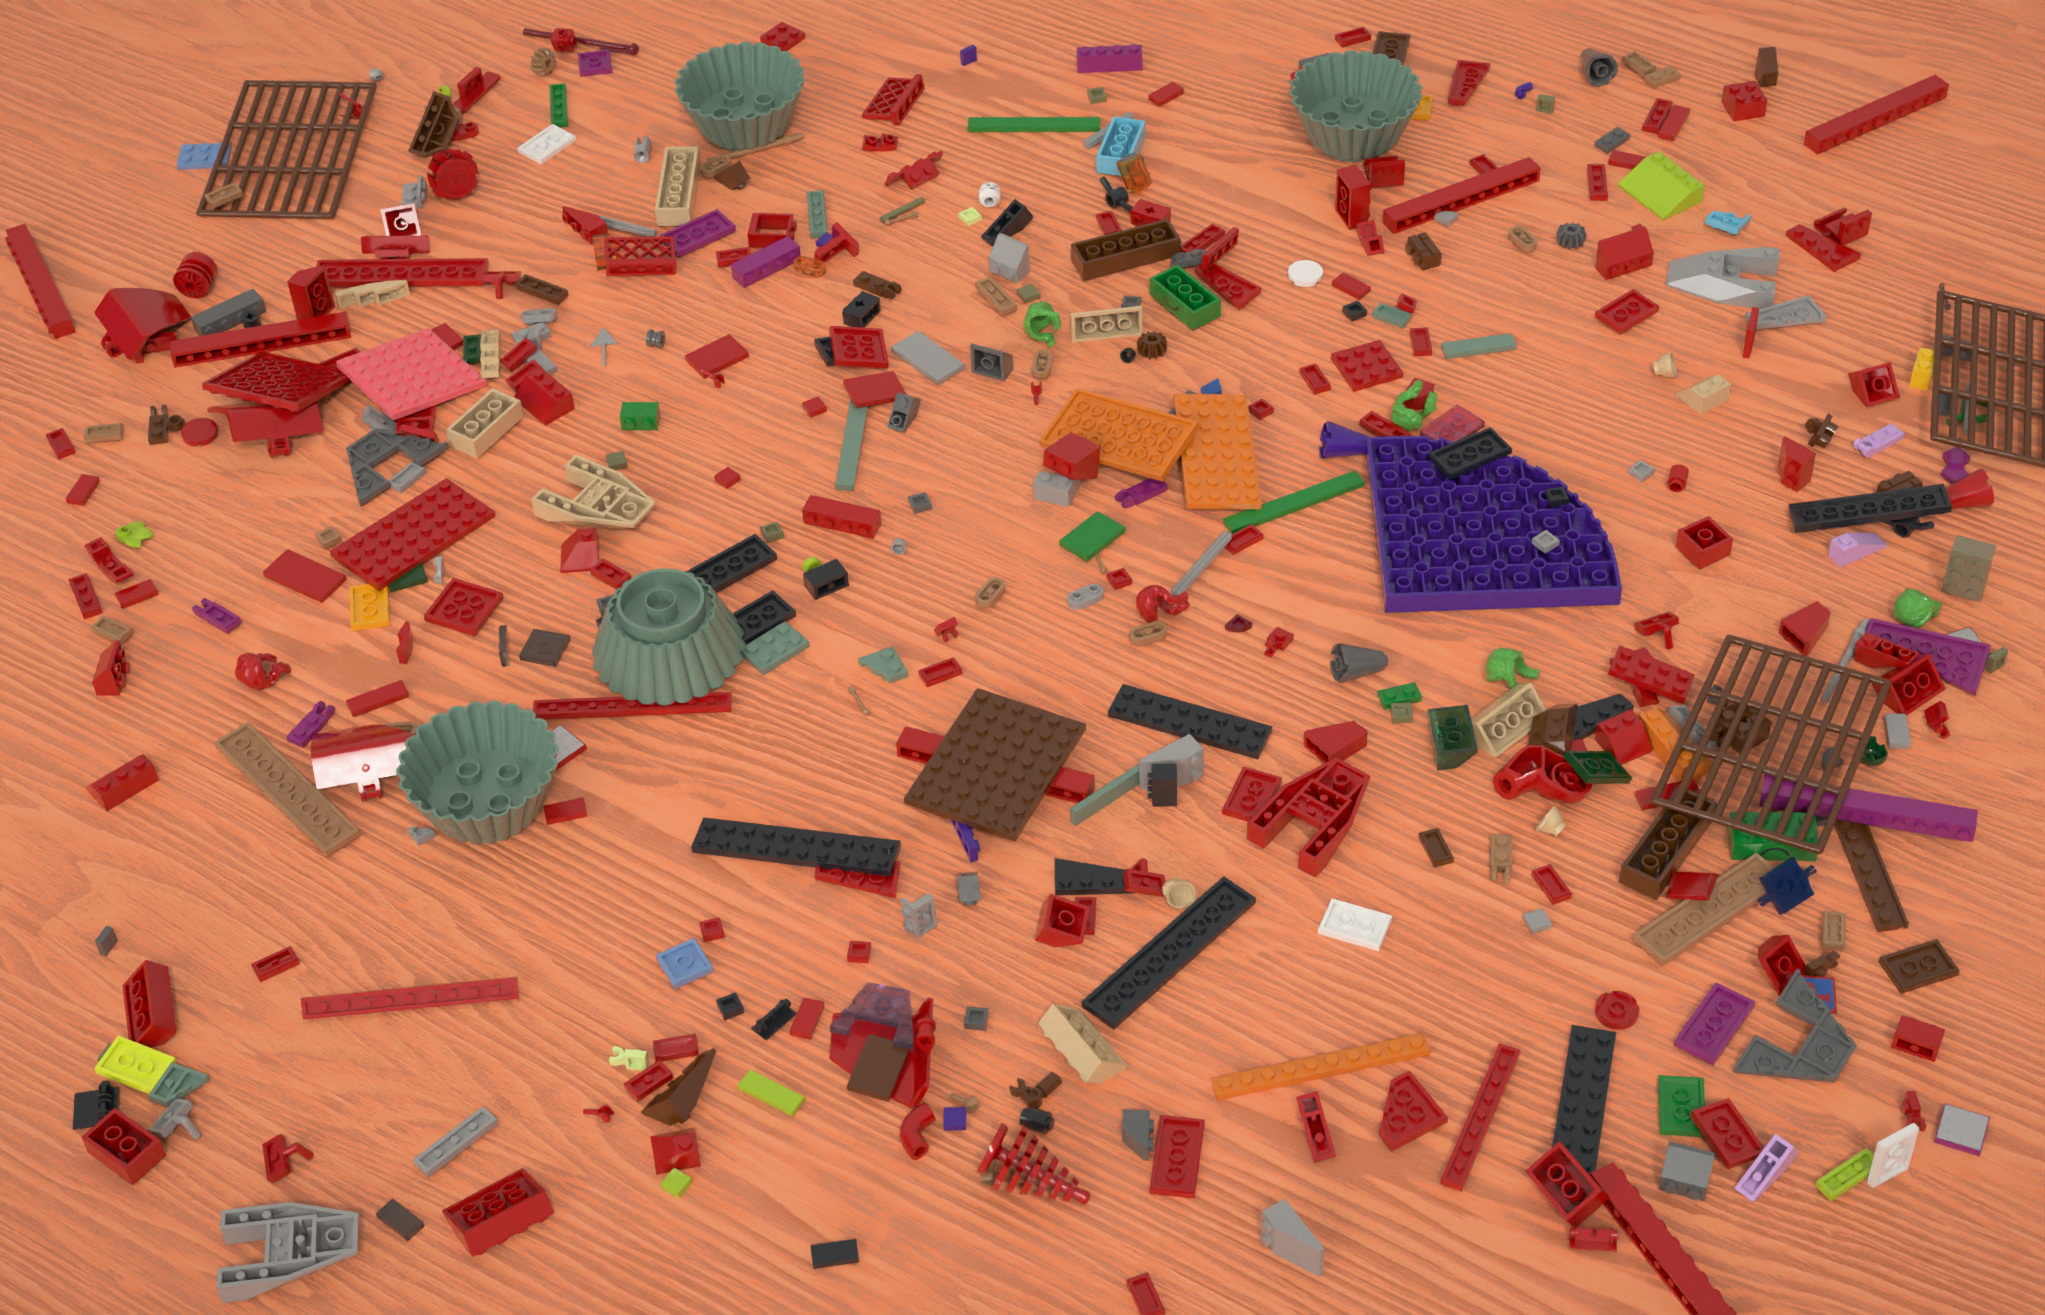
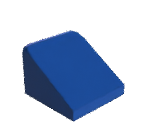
(1212, 388)

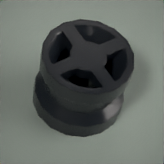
(251, 319)

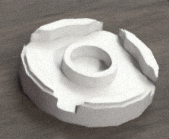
(1305, 273)

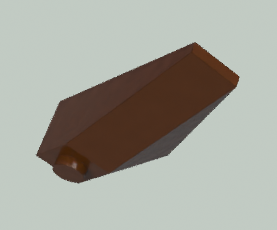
(682, 1094)

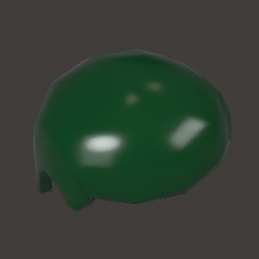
(1874, 753)

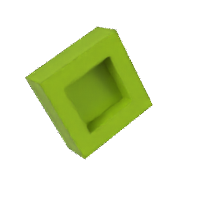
(676, 1183)

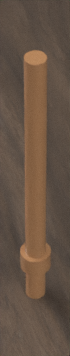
(786, 140)

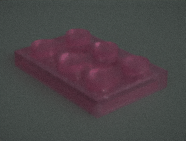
(1453, 425)

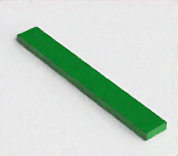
(1034, 124)
(1295, 501)

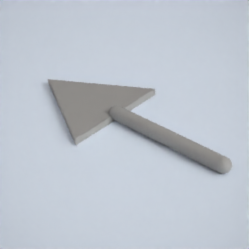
(603, 339)

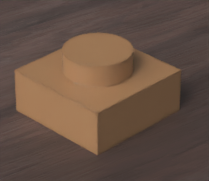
(328, 537)

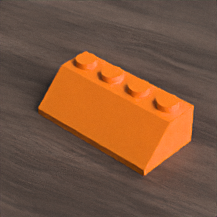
(1663, 736)

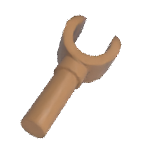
(970, 1104)
(987, 1178)

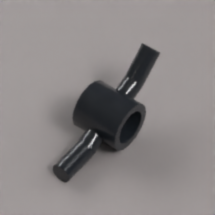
(1117, 196)
(1906, 526)

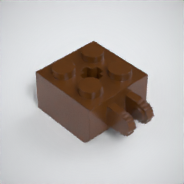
(1743, 728)

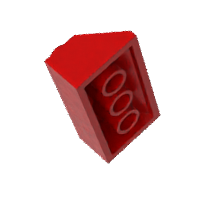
(149, 1005)

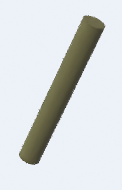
(902, 209)

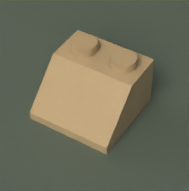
(1706, 393)

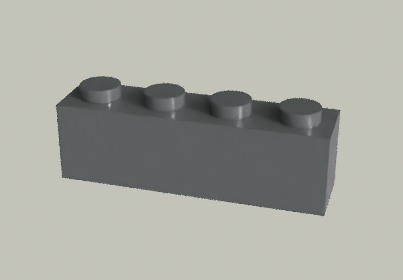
(228, 313)

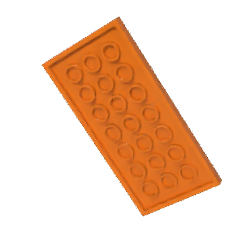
(1129, 434)
(1220, 457)

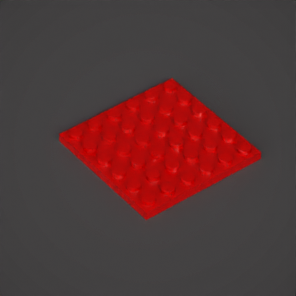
(277, 381)

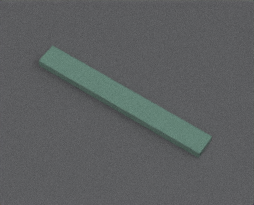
(851, 447)

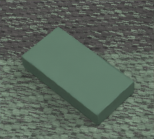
(1392, 315)

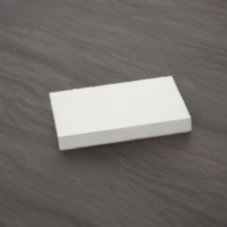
(546, 144)
(1355, 924)
(1892, 1155)

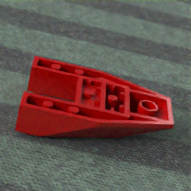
(1323, 798)

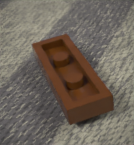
(541, 289)

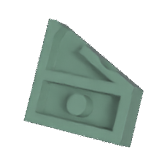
(885, 664)
(176, 1084)

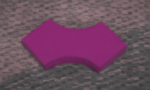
(1955, 460)

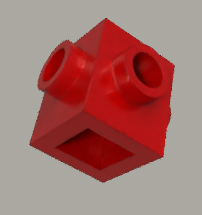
(563, 40)

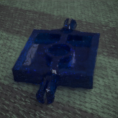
(1786, 885)

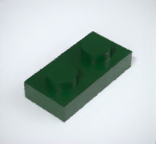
(472, 348)

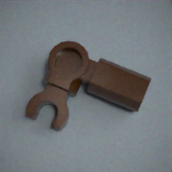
(1034, 1096)

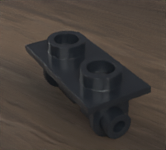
(774, 1019)

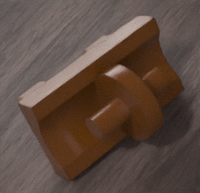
(1822, 431)

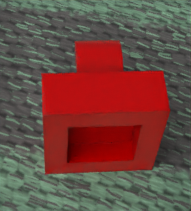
(947, 627)

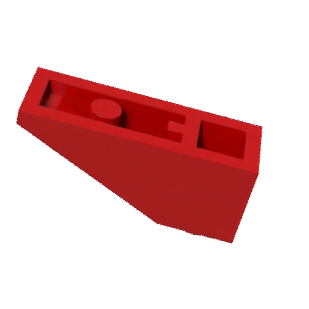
(1316, 1126)

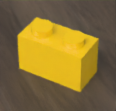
(1923, 369)

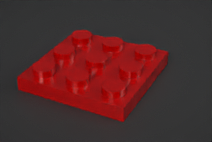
(858, 347)
(1366, 365)
(463, 606)

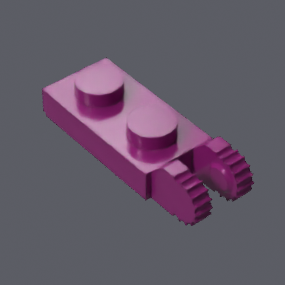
(1140, 492)
(217, 615)
(311, 724)

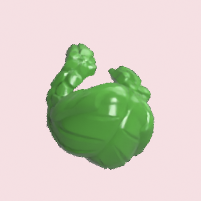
(1038, 317)
(1409, 418)
(1915, 608)
(1502, 663)

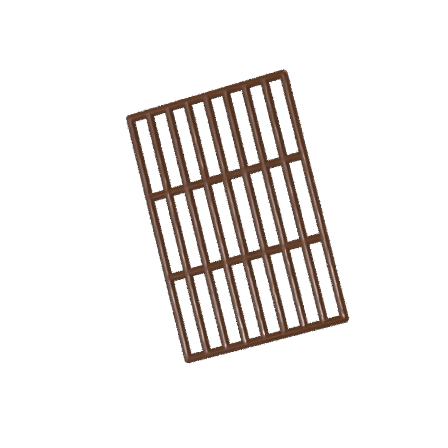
(294, 127)
(1990, 399)
(1761, 768)

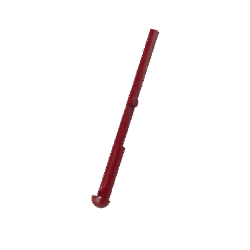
(631, 49)

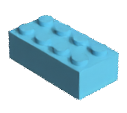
(1121, 138)

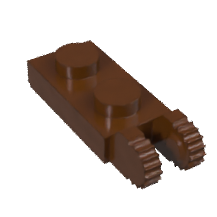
(877, 285)
(158, 426)

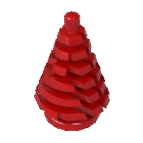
(452, 174)
(1034, 1171)

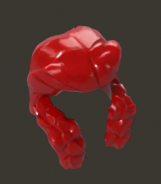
(1157, 596)
(251, 672)

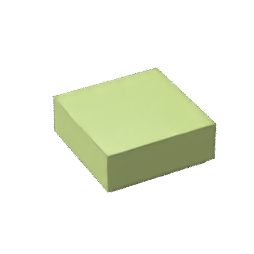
(970, 216)

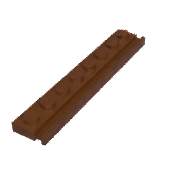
(1871, 875)

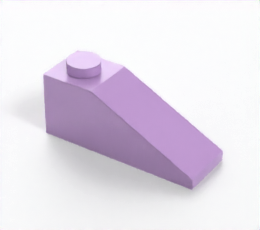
(1854, 546)
(1767, 1168)

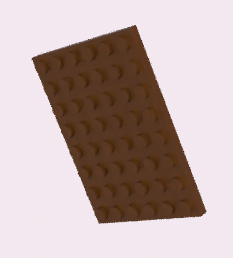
(995, 764)

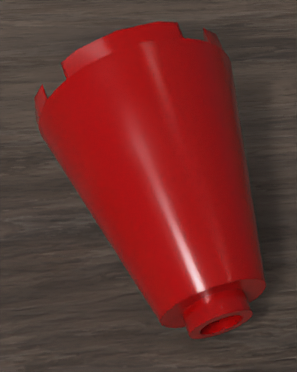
(1971, 491)

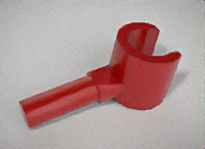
(716, 377)
(1036, 390)
(603, 1112)

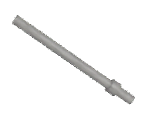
(1857, 634)

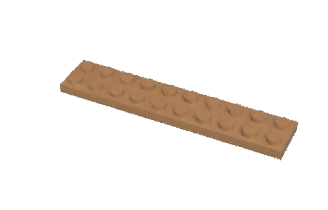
(287, 789)

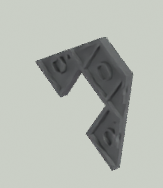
(377, 447)
(1823, 1051)

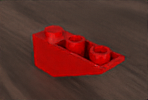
(584, 223)
(1882, 653)

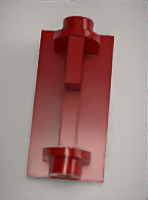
(1593, 1239)

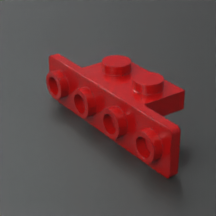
(473, 87)
(918, 173)
(395, 246)

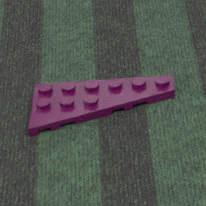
(1955, 658)

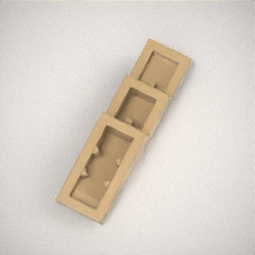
(372, 293)
(490, 353)

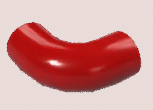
(912, 1129)

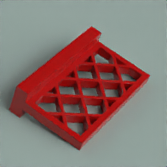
(903, 102)
(640, 265)

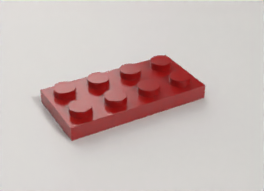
(1651, 674)

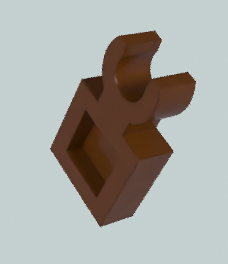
(1821, 964)

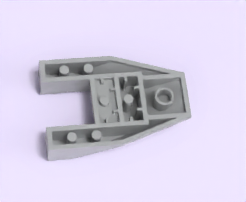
(1718, 280)
(297, 1244)

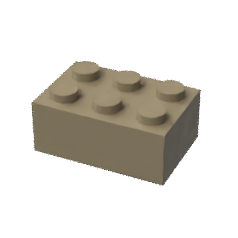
(1968, 568)

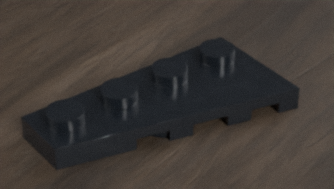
(1595, 712)
(1087, 879)

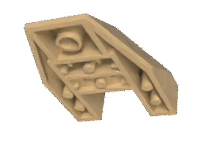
(605, 502)

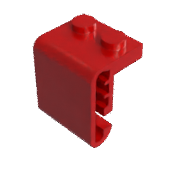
(1384, 171)
(1844, 228)

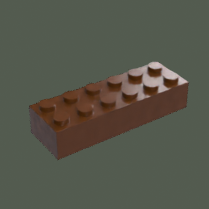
(1125, 249)
(1664, 847)

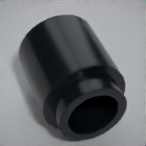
(1037, 1120)

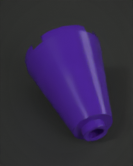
(1341, 441)

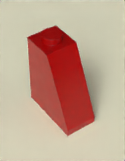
(1805, 627)
(1336, 741)

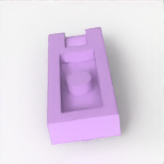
(1879, 440)

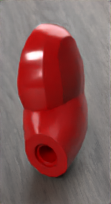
(1540, 770)

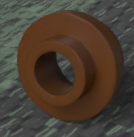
(175, 423)

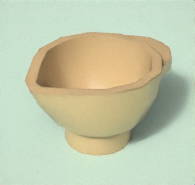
(1666, 366)
(1552, 822)
(1179, 893)

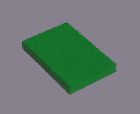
(1092, 536)
(1676, 1101)

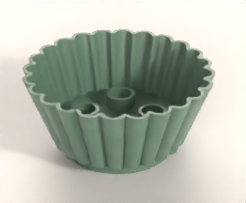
(741, 93)
(1355, 103)
(666, 638)
(479, 770)

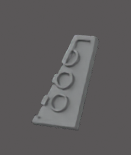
(1789, 313)

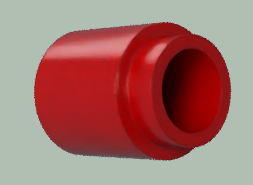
(1677, 478)

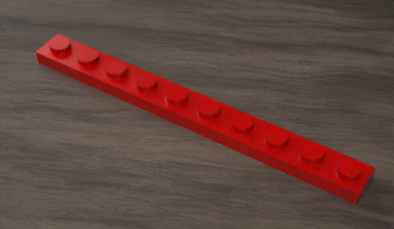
(621, 707)
(409, 998)

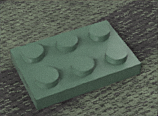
(774, 648)

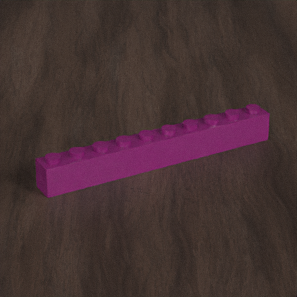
(1883, 811)

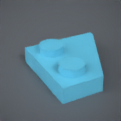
(1727, 221)

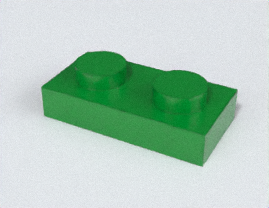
(1399, 694)

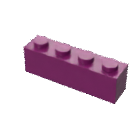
(1109, 58)
(765, 262)

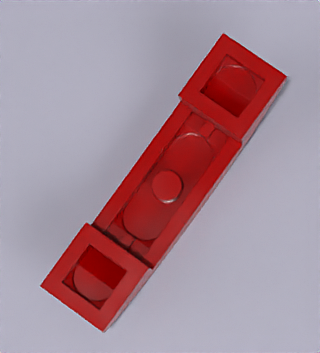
(107, 561)

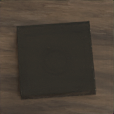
(544, 647)

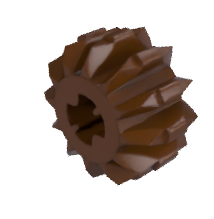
(1152, 345)

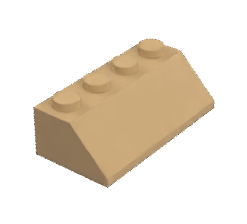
(1106, 324)
(1506, 719)
(1081, 1044)

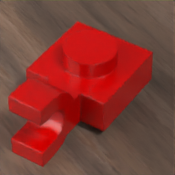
(1278, 640)
(1935, 718)
(1912, 1109)

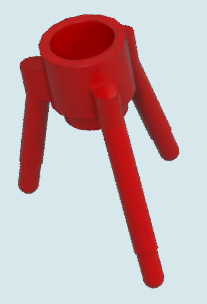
(357, 107)

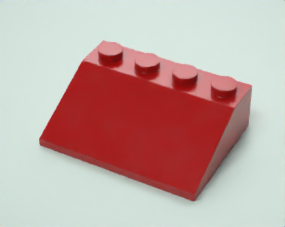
(498, 1212)

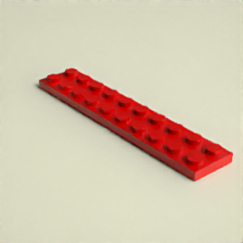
(415, 271)

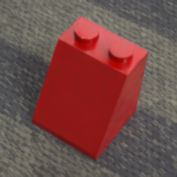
(1073, 457)

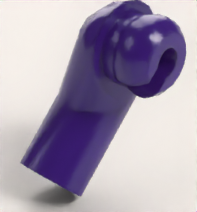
(1522, 89)

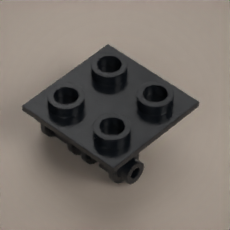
(94, 1105)

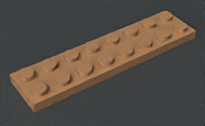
(1697, 919)

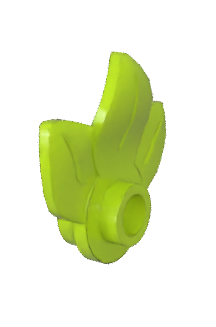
(133, 534)

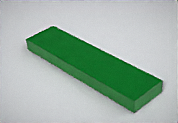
(558, 105)

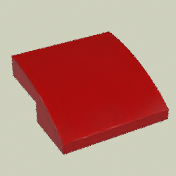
(422, 419)

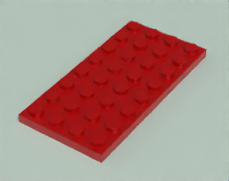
(412, 534)

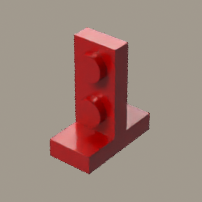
(841, 241)
(156, 343)

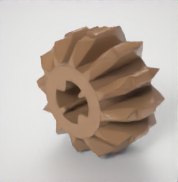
(543, 61)

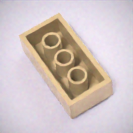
(484, 423)

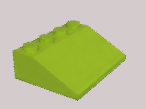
(1662, 186)

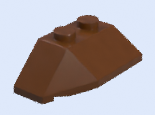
(435, 126)
(1554, 728)

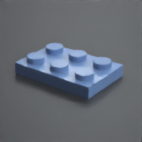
(201, 155)

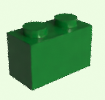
(640, 415)

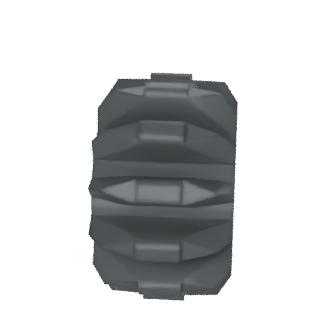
(1571, 235)

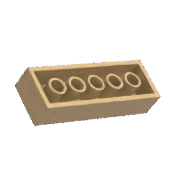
(677, 186)

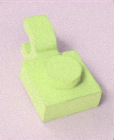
(632, 1059)

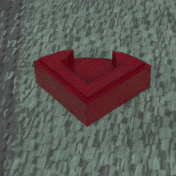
(1238, 624)

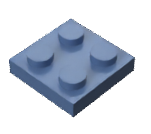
(684, 963)

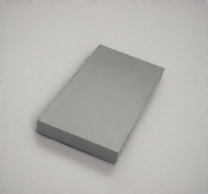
(928, 357)

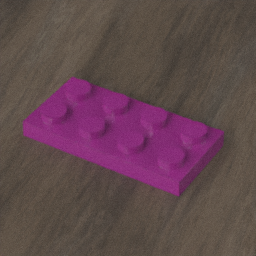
(699, 232)
(1714, 1023)

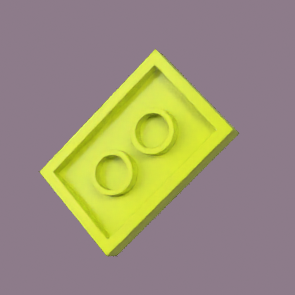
(133, 1064)

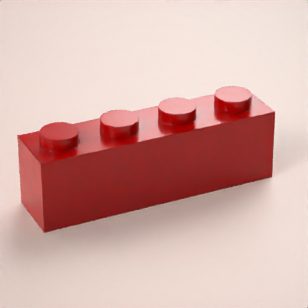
(841, 516)

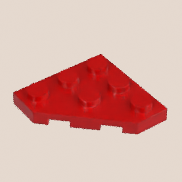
(1408, 1112)

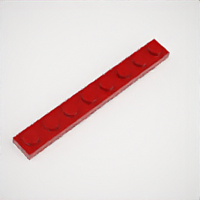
(1480, 1117)

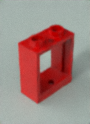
(770, 221)

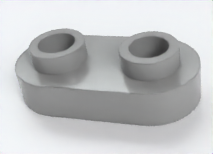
(544, 315)
(1085, 596)

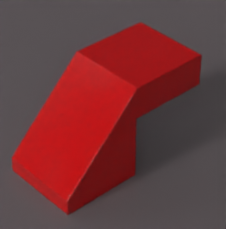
(1369, 239)

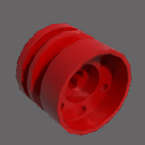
(195, 275)

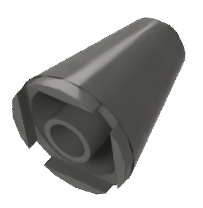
(1598, 66)
(1355, 662)

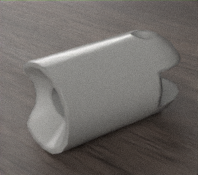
(642, 150)

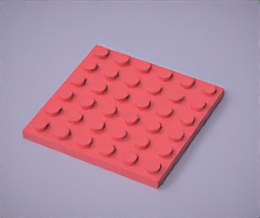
(411, 374)

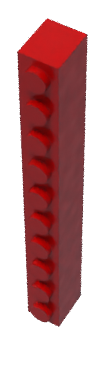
(1876, 114)
(1461, 195)
(39, 282)
(260, 338)
(1067, 786)
(1658, 1245)

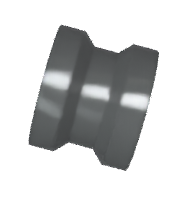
(655, 338)

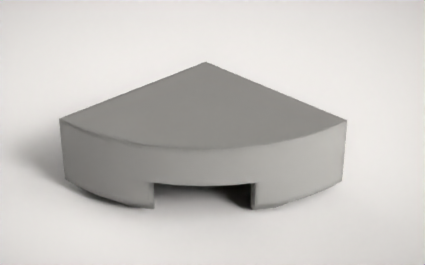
(1446, 217)
(440, 570)
(421, 835)

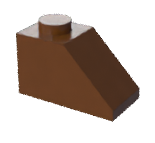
(1766, 67)
(733, 176)

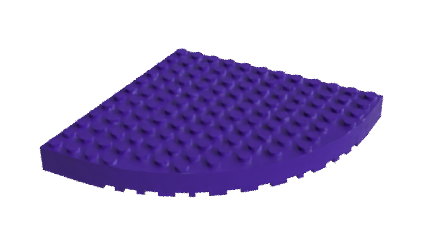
(1472, 535)

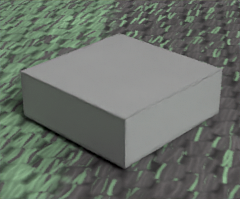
(1641, 471)
(1545, 541)
(1537, 921)

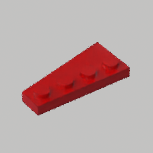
(1466, 80)
(1824, 249)
(1229, 285)
(870, 883)

